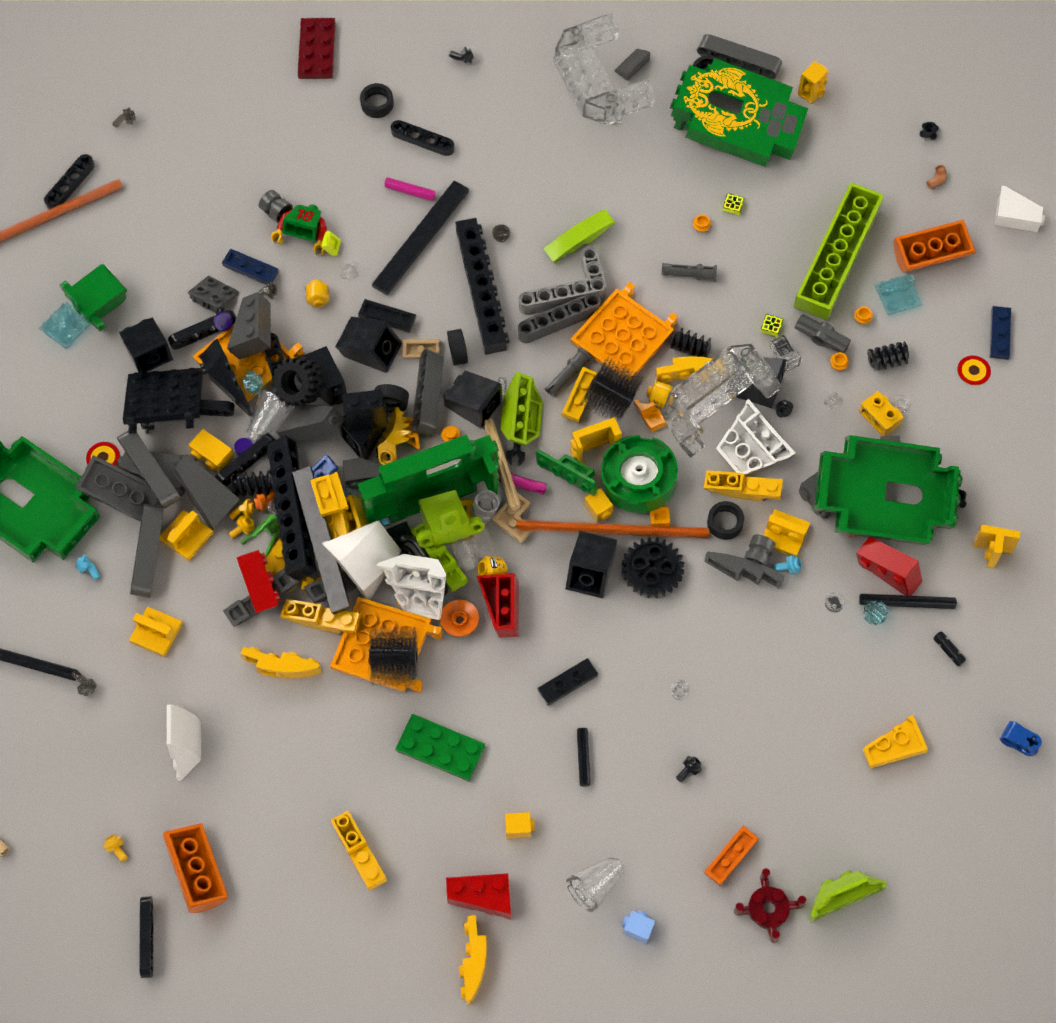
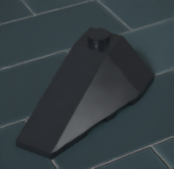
(220, 373)

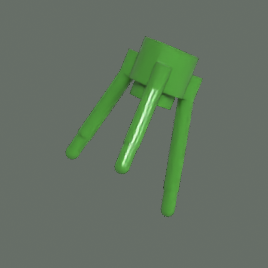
(270, 526)

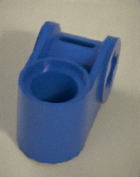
(1019, 737)

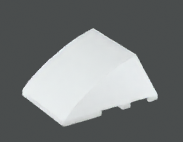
(752, 442)
(361, 552)
(417, 583)
(183, 739)

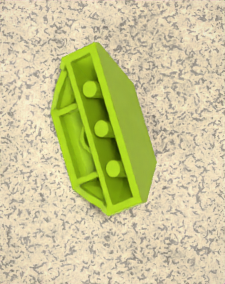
(521, 410)
(844, 892)

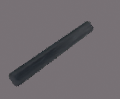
(910, 601)
(36, 664)

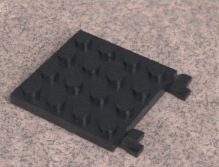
(163, 397)

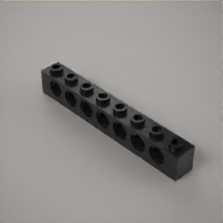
(491, 341)
(294, 532)

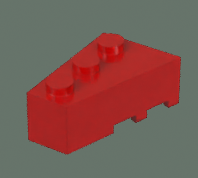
(890, 565)
(258, 581)
(502, 602)
(481, 893)

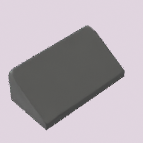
(633, 63)

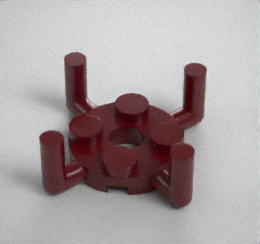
(769, 895)

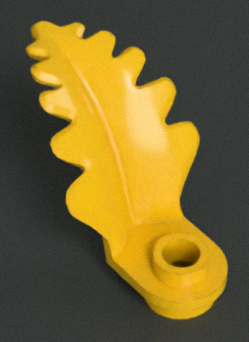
(393, 437)

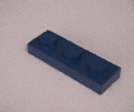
(250, 267)
(1000, 332)

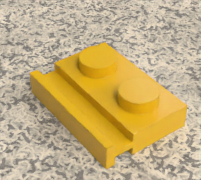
(329, 494)

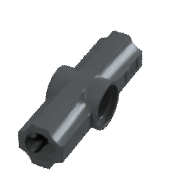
(822, 333)

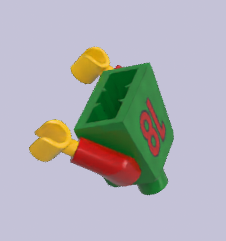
(302, 223)

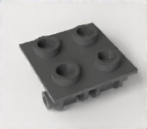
(212, 294)

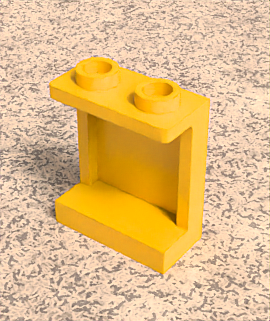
(594, 436)

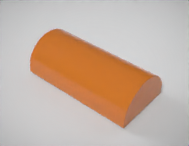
(933, 246)
(195, 868)

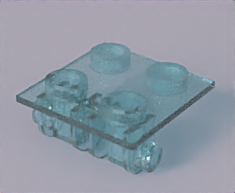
(898, 294)
(64, 325)

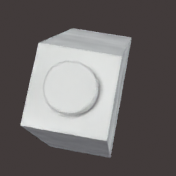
(1017, 211)

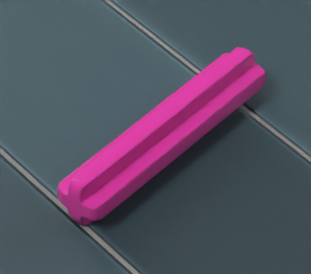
(410, 189)

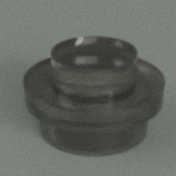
(501, 233)

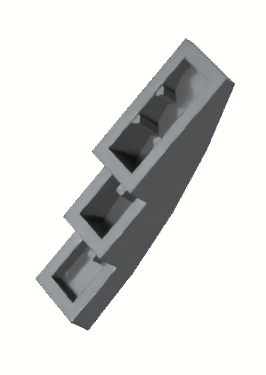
(737, 566)

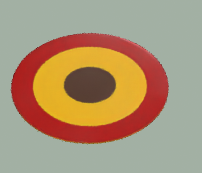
(974, 370)
(104, 451)

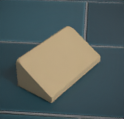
(414, 347)

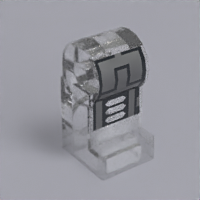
(782, 349)

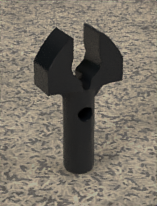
(516, 450)

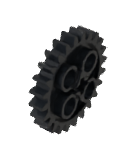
(664, 580)

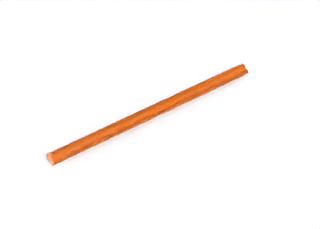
(60, 209)
(612, 528)

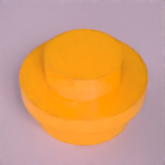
(701, 223)
(863, 315)
(839, 361)
(450, 433)

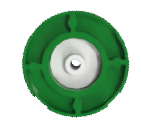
(639, 474)

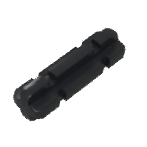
(949, 648)

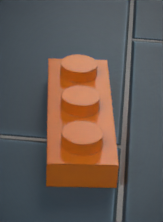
(731, 855)

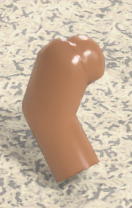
(939, 178)

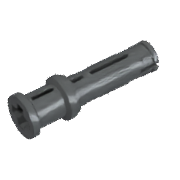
(698, 271)
(573, 366)

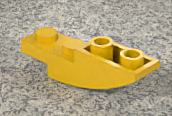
(680, 369)
(743, 487)
(320, 618)
(288, 666)
(358, 850)
(473, 967)

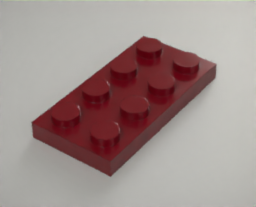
(316, 48)

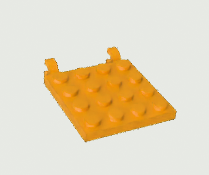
(624, 332)
(255, 362)
(353, 649)

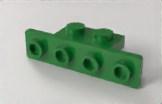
(569, 470)

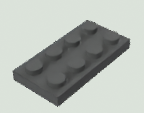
(115, 488)

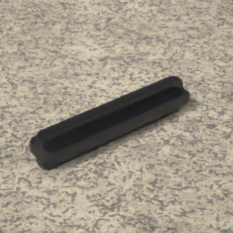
(583, 757)

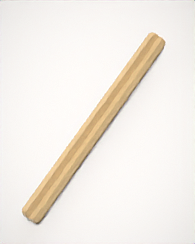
(504, 471)

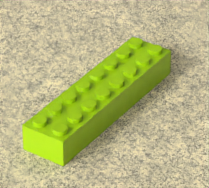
(838, 251)

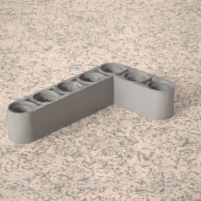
(568, 289)

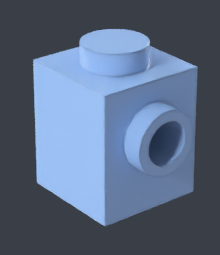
(638, 926)

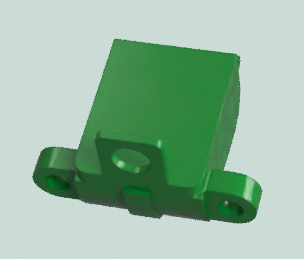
(95, 295)

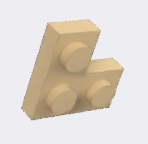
(507, 519)

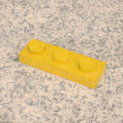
(573, 408)

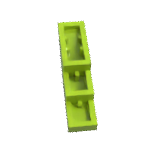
(578, 235)
(454, 576)

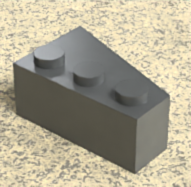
(252, 327)

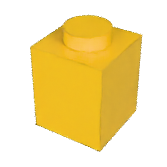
(599, 506)
(519, 825)

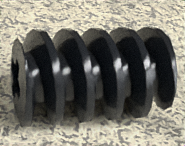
(691, 343)
(889, 354)
(251, 484)

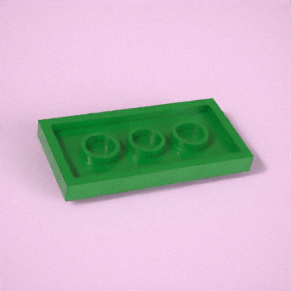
(440, 747)

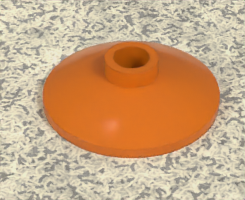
(459, 609)

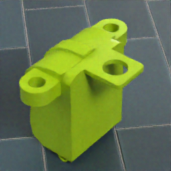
(445, 520)

